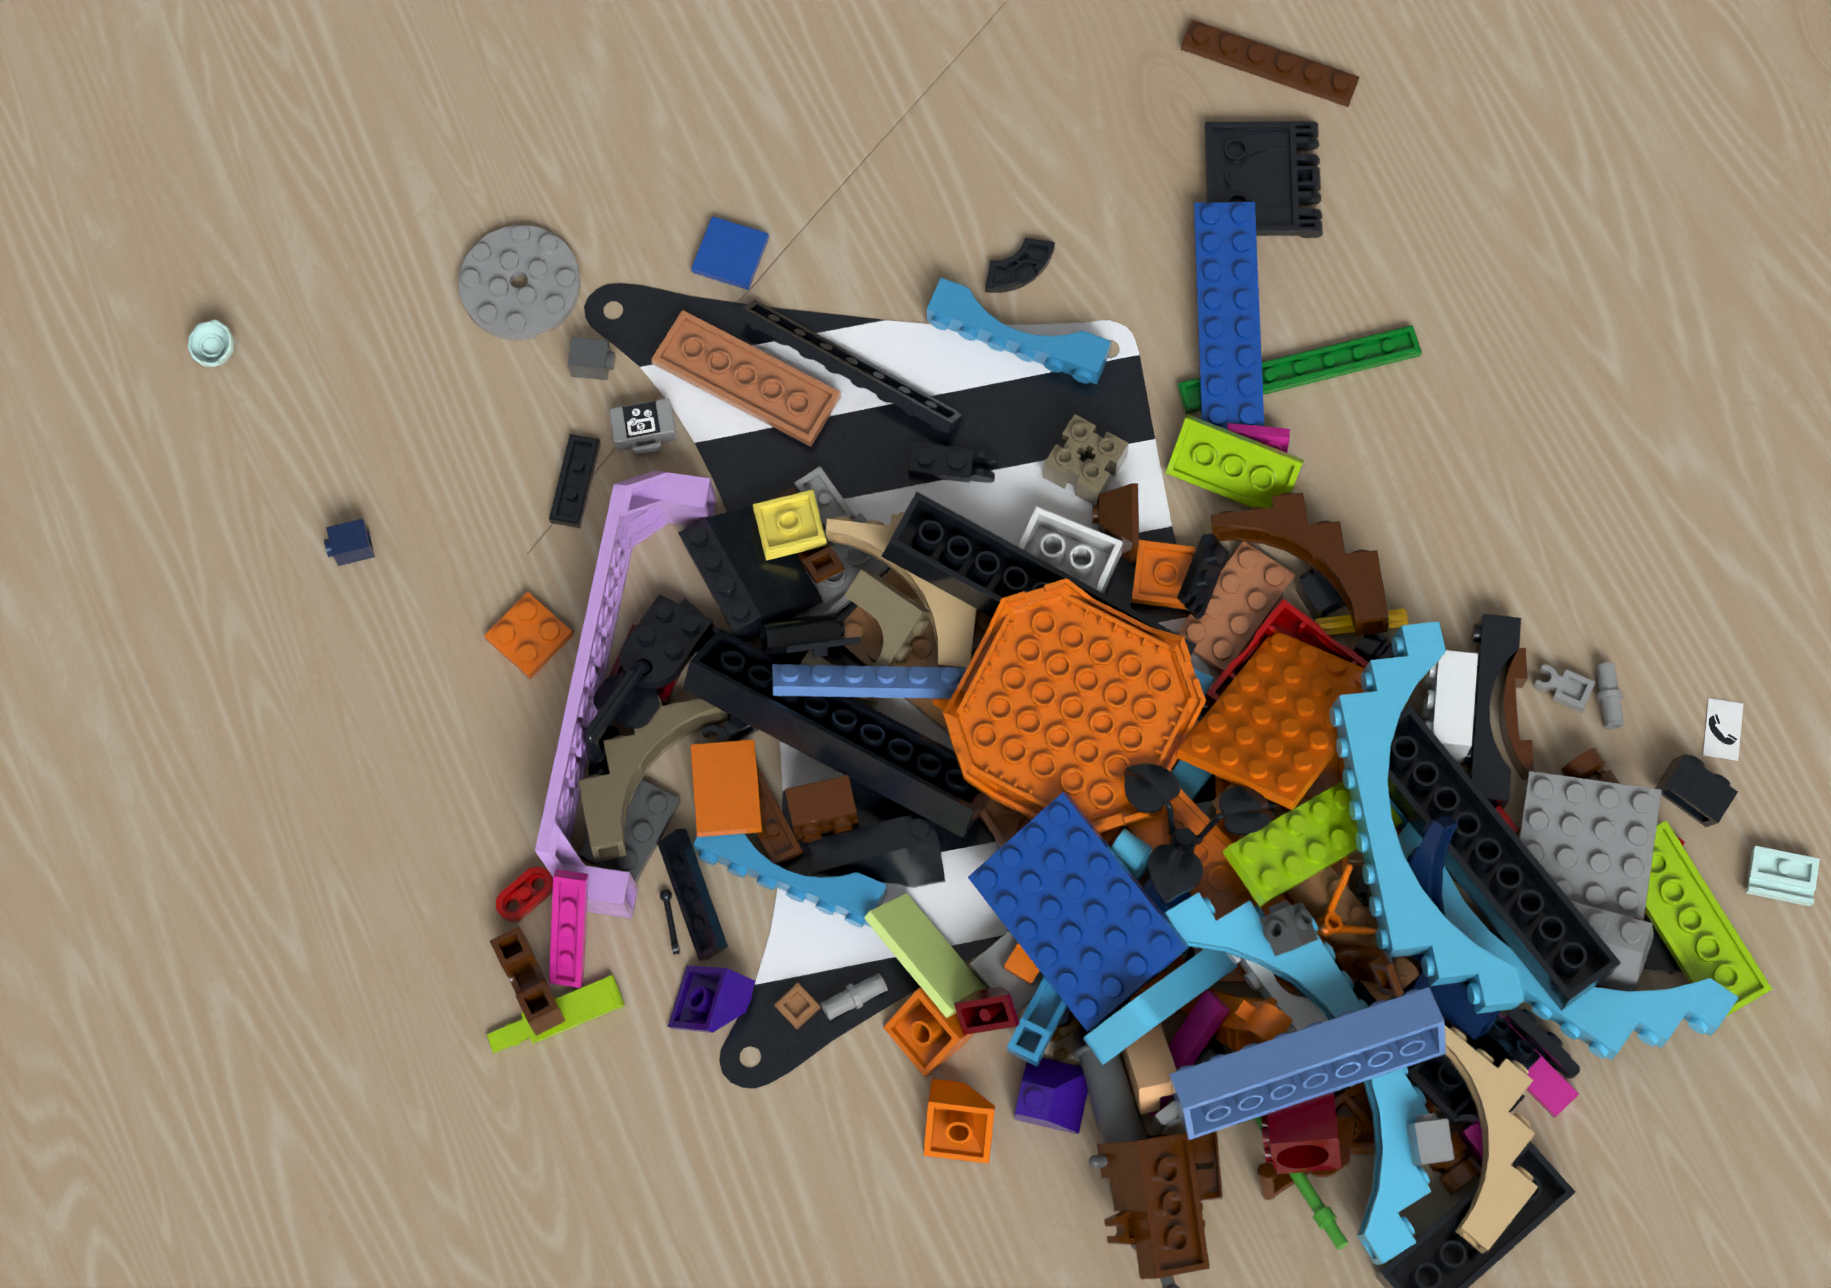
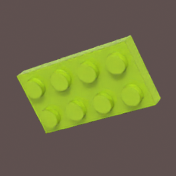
(1232, 464)

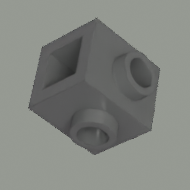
(1288, 927)

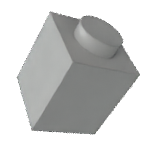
(1430, 1140)

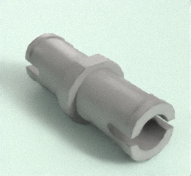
(1609, 696)
(854, 996)

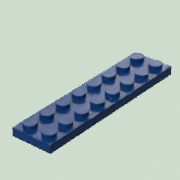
(1228, 313)

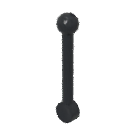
(666, 895)

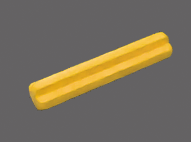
(1343, 624)

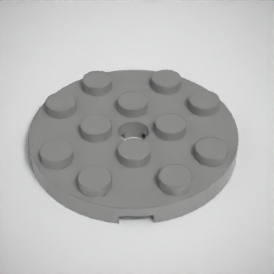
(523, 311)

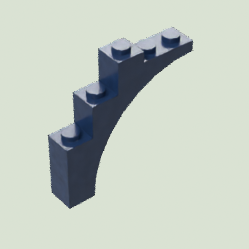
(1427, 865)

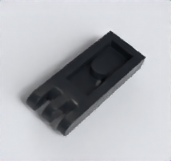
(1202, 575)

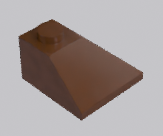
(1119, 518)

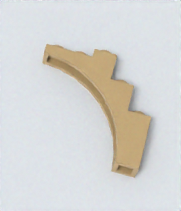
(949, 616)
(1501, 1186)

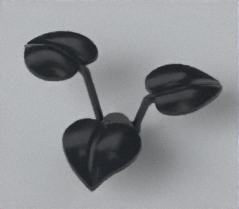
(1174, 866)

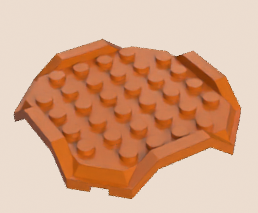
(1068, 702)

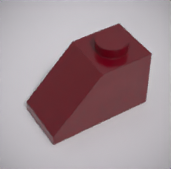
(986, 1011)

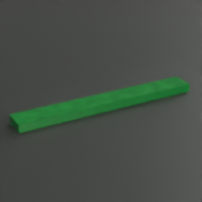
(1323, 363)

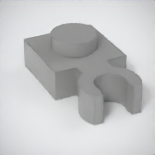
(1570, 688)

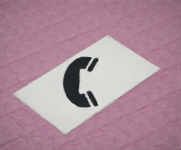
(1723, 729)

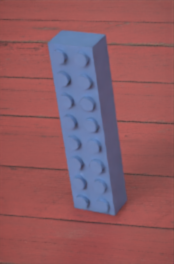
(1308, 1062)

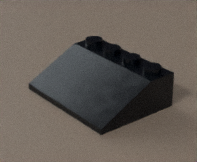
(740, 579)

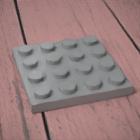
(1593, 838)

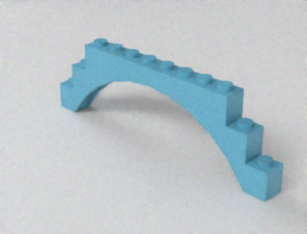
(1403, 911)
(1601, 1015)
(1390, 1096)

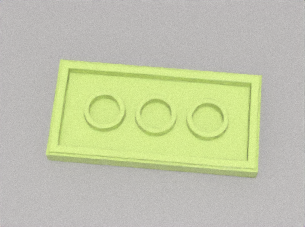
(924, 952)

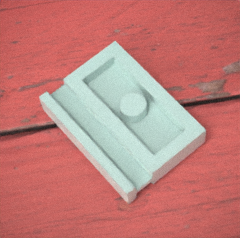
(1782, 875)

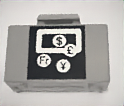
(643, 426)

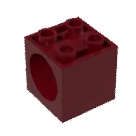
(1303, 1136)

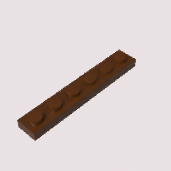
(1270, 63)

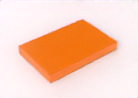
(725, 788)

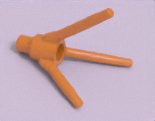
(1330, 921)

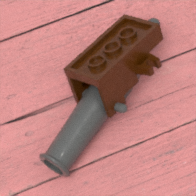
(1149, 1178)

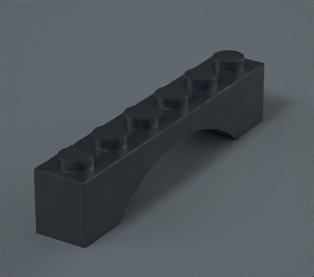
(1496, 646)

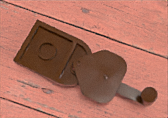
(1351, 1113)

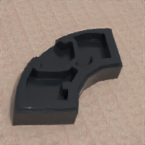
(1020, 268)

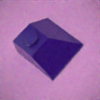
(710, 998)
(1052, 1096)

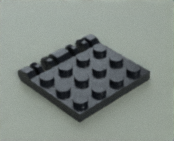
(1262, 167)

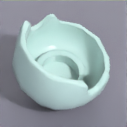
(211, 343)

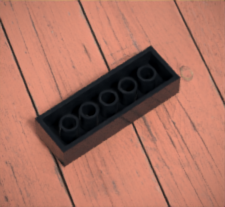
(1449, 1261)

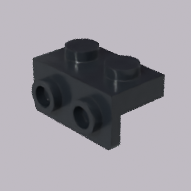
(1505, 1043)

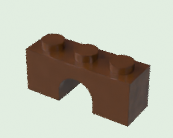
(527, 981)

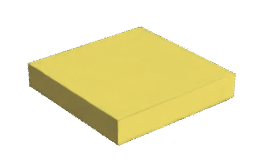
(789, 524)

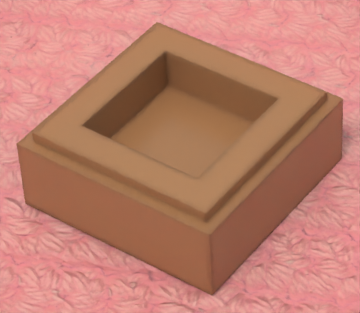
(797, 1006)

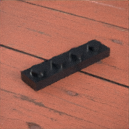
(692, 894)

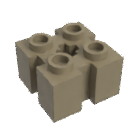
(1103, 458)

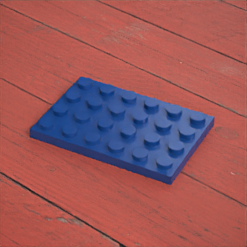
(1078, 912)

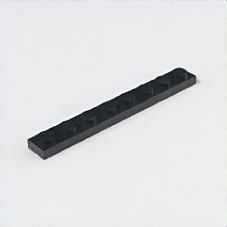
(857, 370)

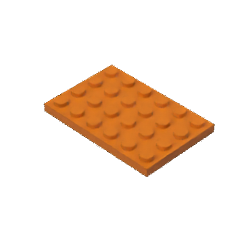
(1274, 720)

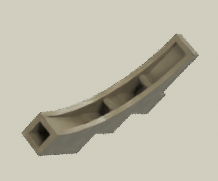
(628, 758)

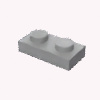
(827, 497)

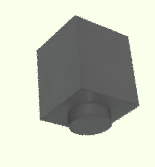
(590, 358)

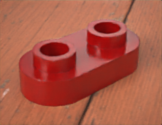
(522, 892)

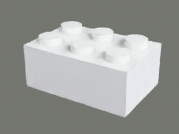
(1072, 548)
(1451, 701)

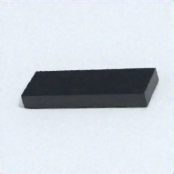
(574, 481)

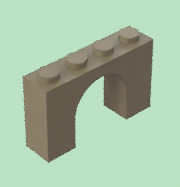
(896, 614)

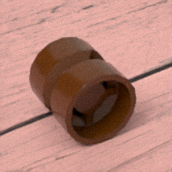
(1587, 766)
(1460, 1170)

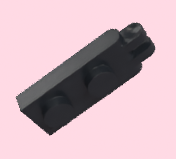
(1546, 1044)

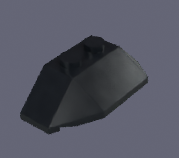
(1446, 1087)

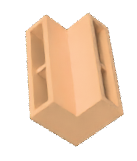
(1148, 1069)

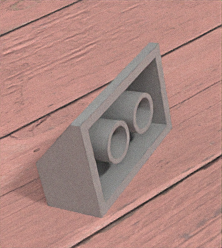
(1627, 939)

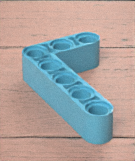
(1134, 851)
(1158, 1003)

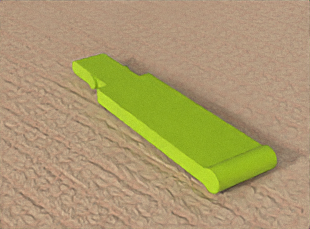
(576, 1008)

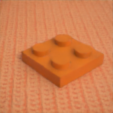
(1160, 573)
(528, 635)

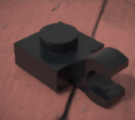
(732, 731)

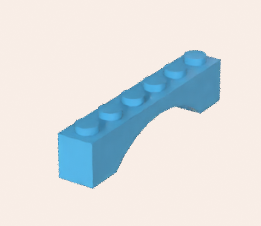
(1076, 354)
(847, 894)
(1037, 1024)

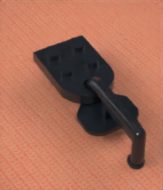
(661, 640)

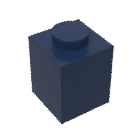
(349, 542)

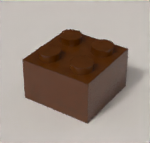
(822, 808)

